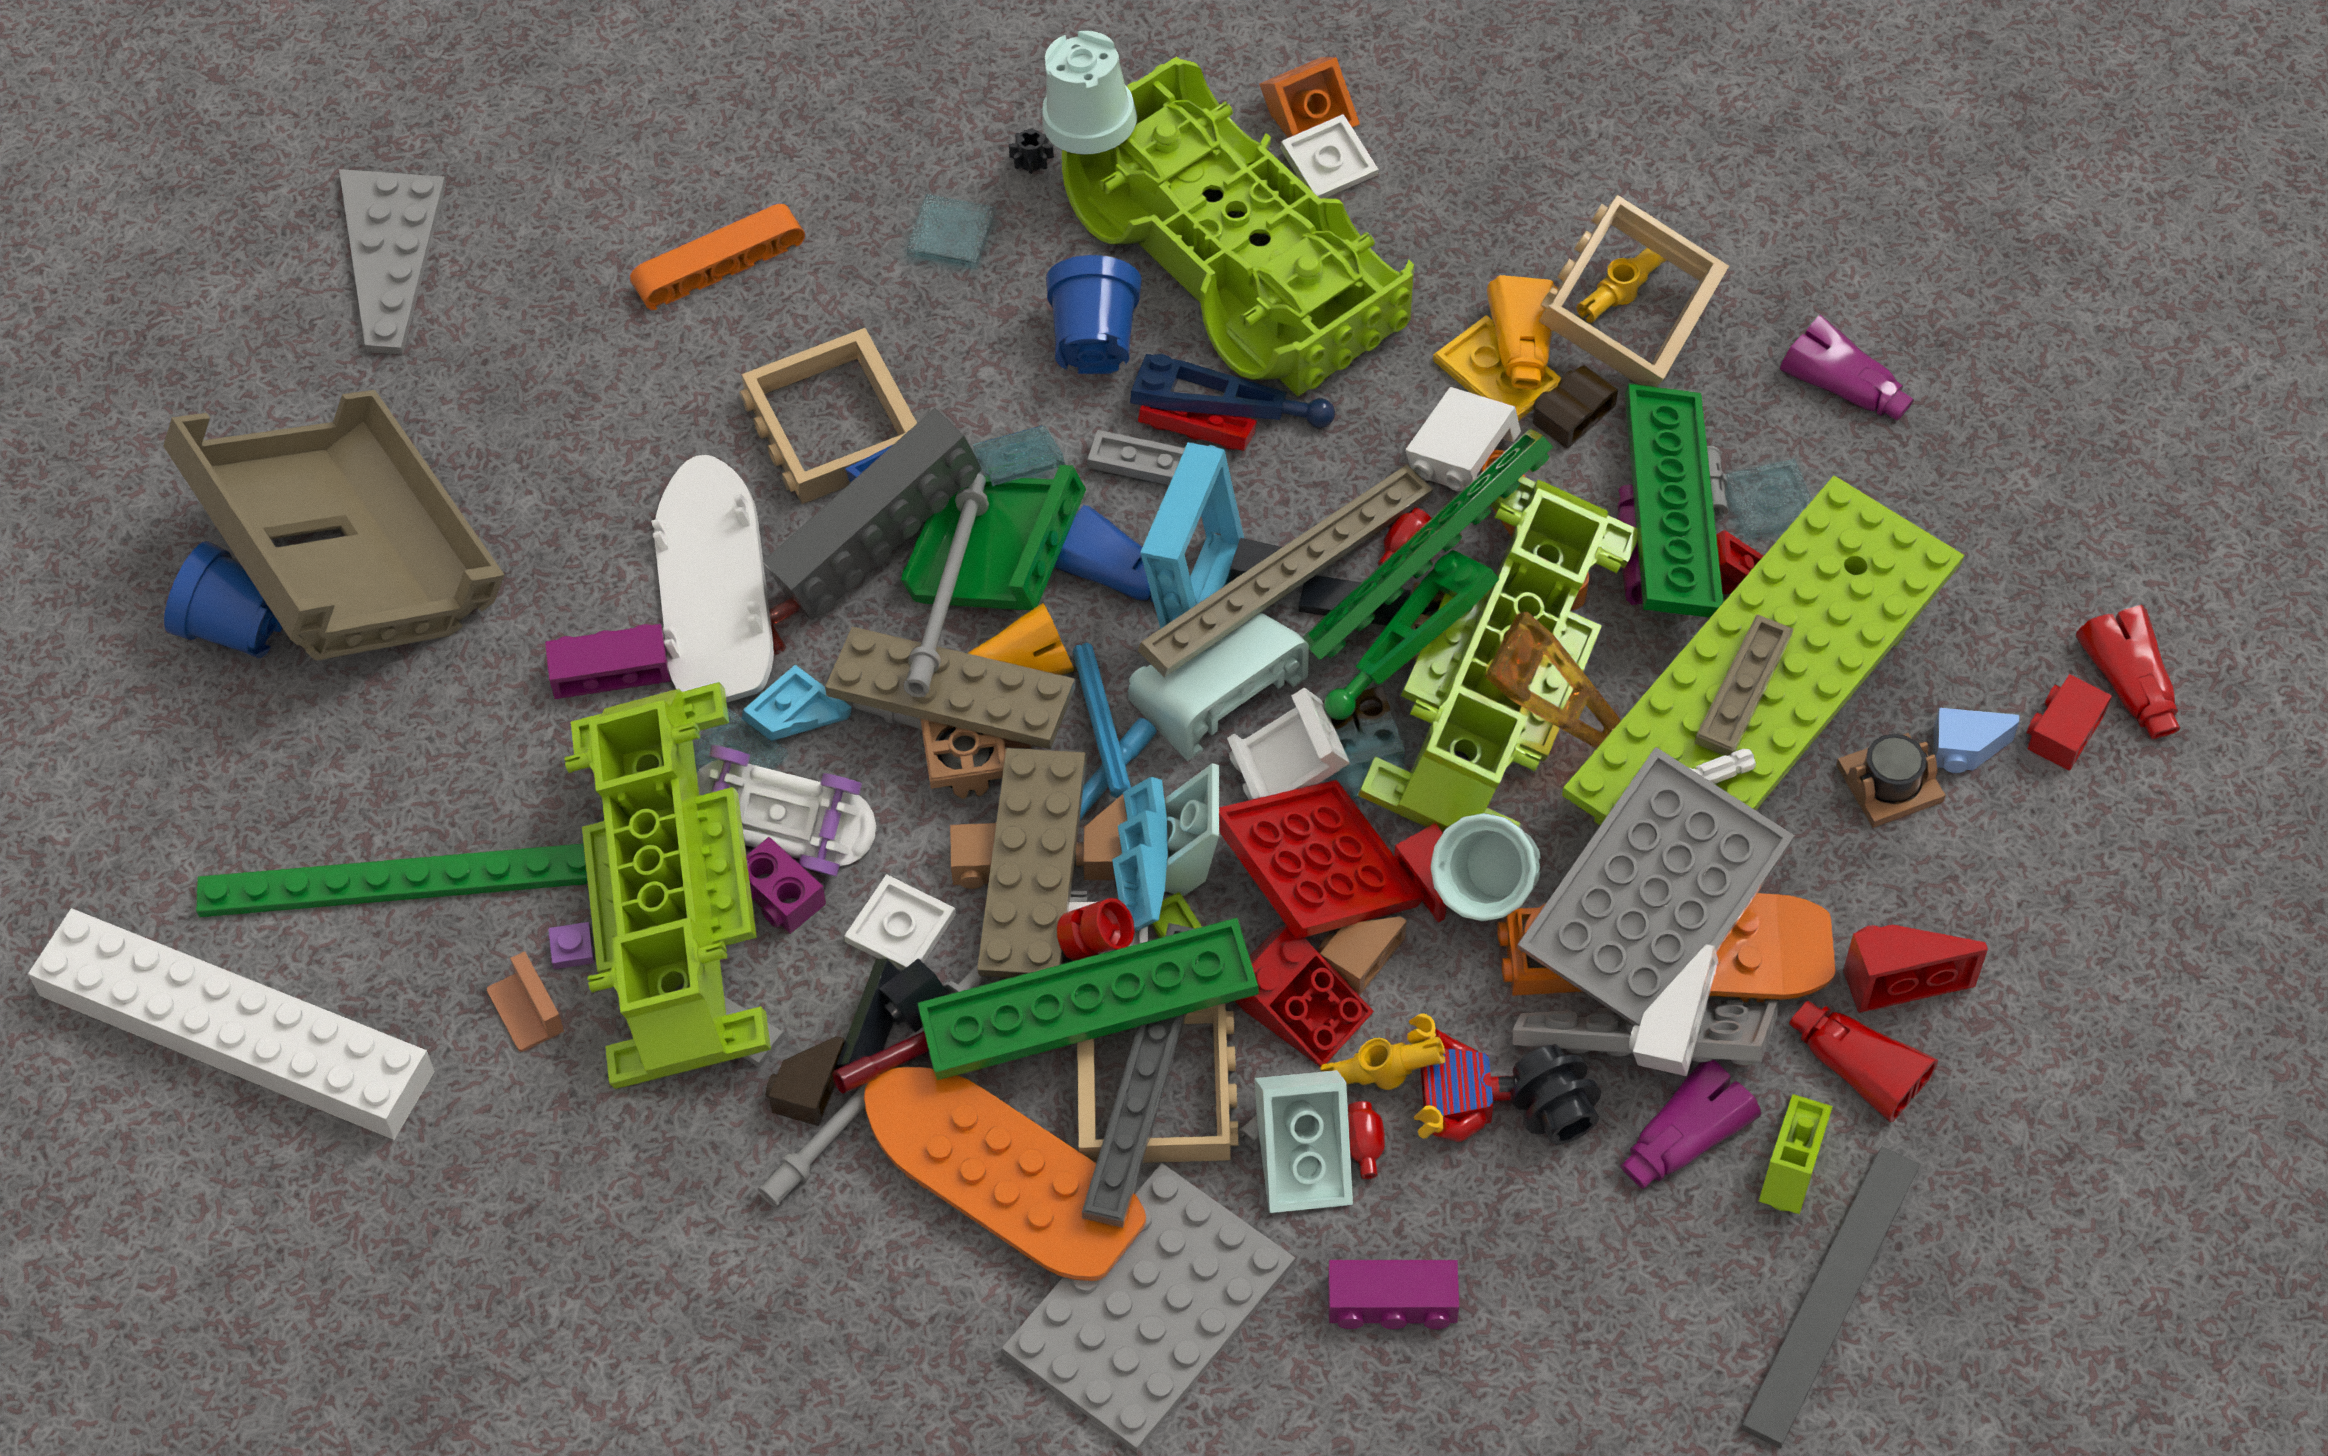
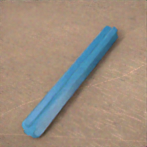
(1101, 719)

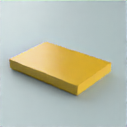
(1477, 366)

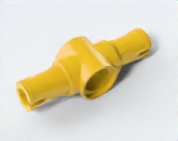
(1620, 284)
(1387, 1063)

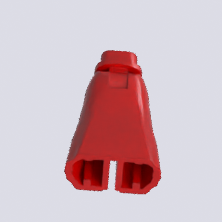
(2132, 664)
(1873, 1064)

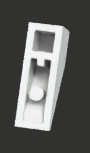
(1674, 1019)

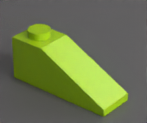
(1795, 1154)

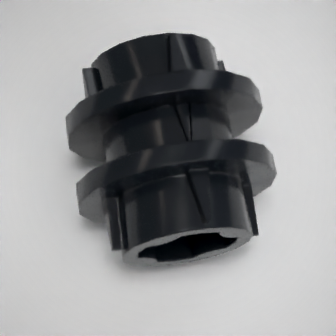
(1555, 1094)

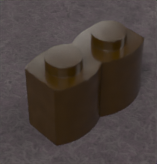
(1574, 405)

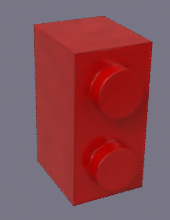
(2068, 722)

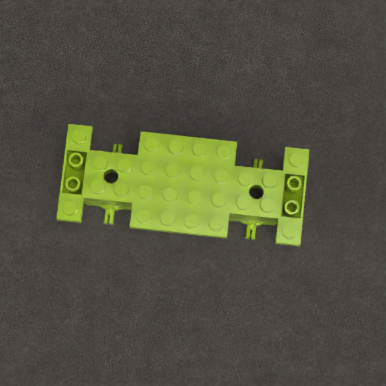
(1450, 671)
(665, 886)

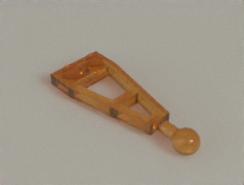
(1516, 665)

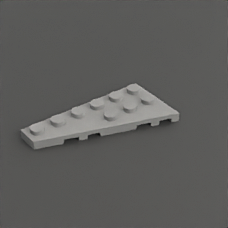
(1724, 1033)

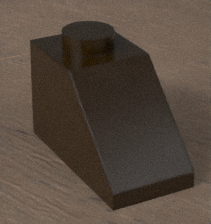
(805, 1082)

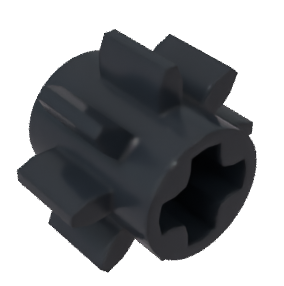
(1031, 150)

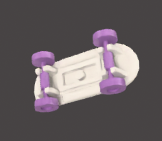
(809, 819)

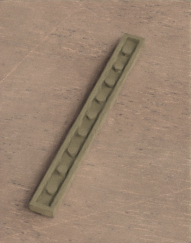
(1284, 571)

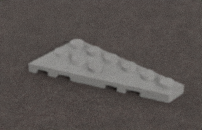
(390, 240)

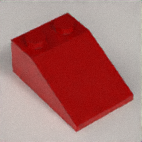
(1909, 964)

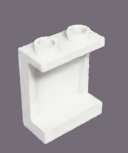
(1460, 438)
(1289, 751)

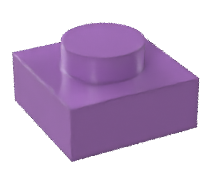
(571, 945)

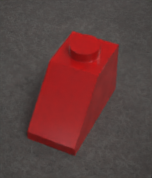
(1415, 858)

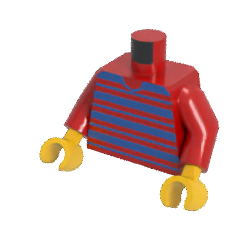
(1457, 1092)

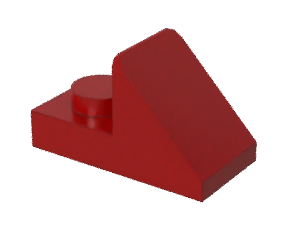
(1735, 560)

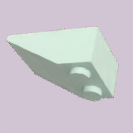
(1192, 831)
(1304, 1140)

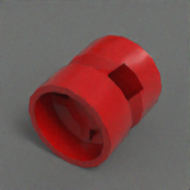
(1095, 929)

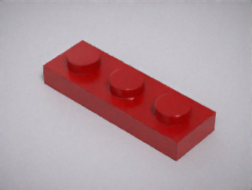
(1226, 430)

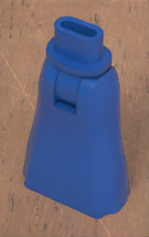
(1104, 555)

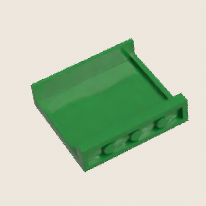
(1008, 546)

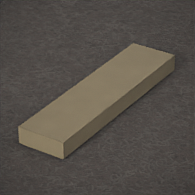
(1744, 686)

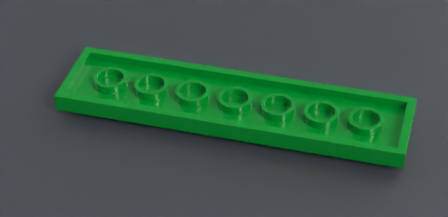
(1673, 501)
(1438, 533)
(1087, 998)

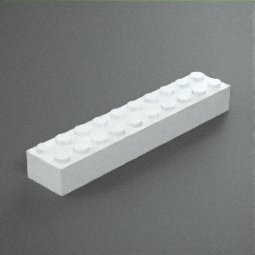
(232, 1023)

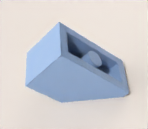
(1970, 737)

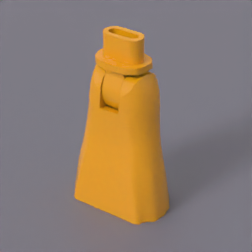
(1520, 335)
(1029, 643)

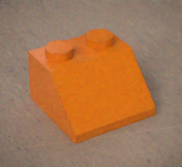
(1309, 96)

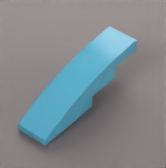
(1144, 847)

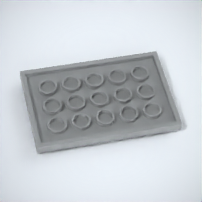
(1654, 887)
(1159, 1317)

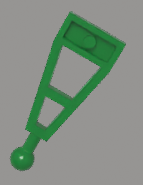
(1451, 574)

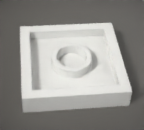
(1329, 157)
(899, 923)

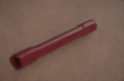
(871, 1066)

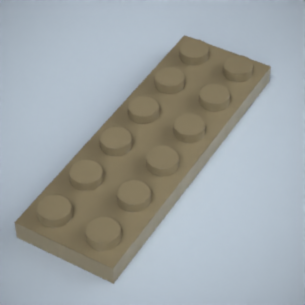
(963, 691)
(1031, 861)

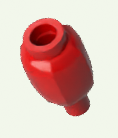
(1402, 531)
(1365, 1137)

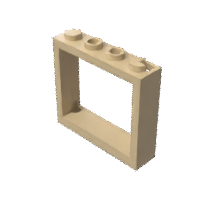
(1665, 243)
(832, 475)
(1175, 1148)

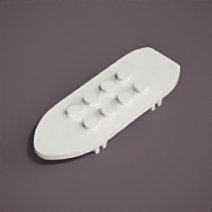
(712, 581)

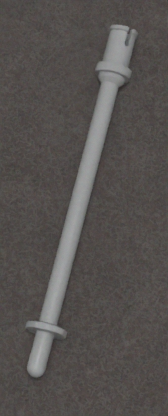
(925, 659)
(796, 1166)

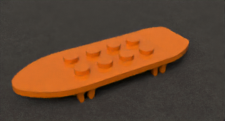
(1773, 951)
(996, 1169)

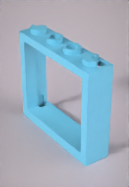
(1197, 490)

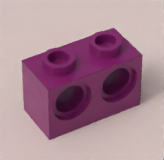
(785, 881)

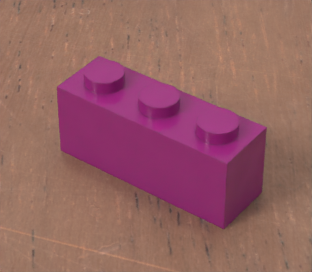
(607, 661)
(1393, 1293)

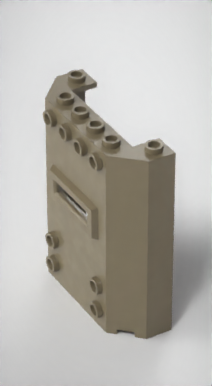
(406, 551)

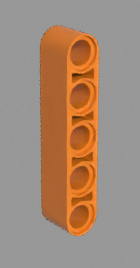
(716, 255)

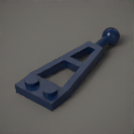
(1160, 375)

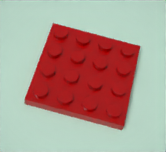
(1317, 858)

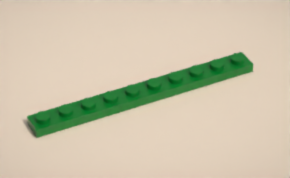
(391, 880)

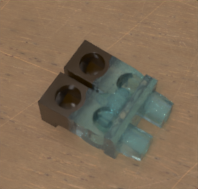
(1366, 735)

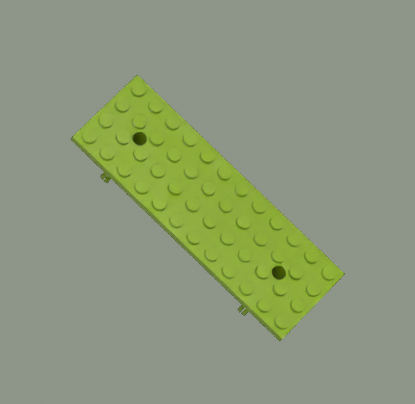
(1849, 588)

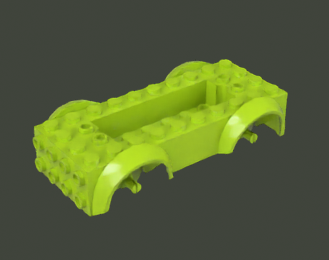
(1268, 309)

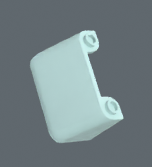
(1218, 681)

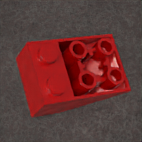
(1303, 997)

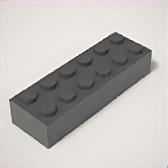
(873, 515)

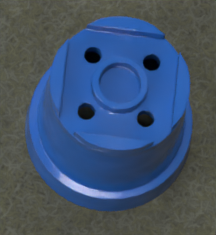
(1093, 311)
(219, 603)

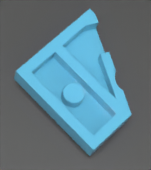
(794, 706)

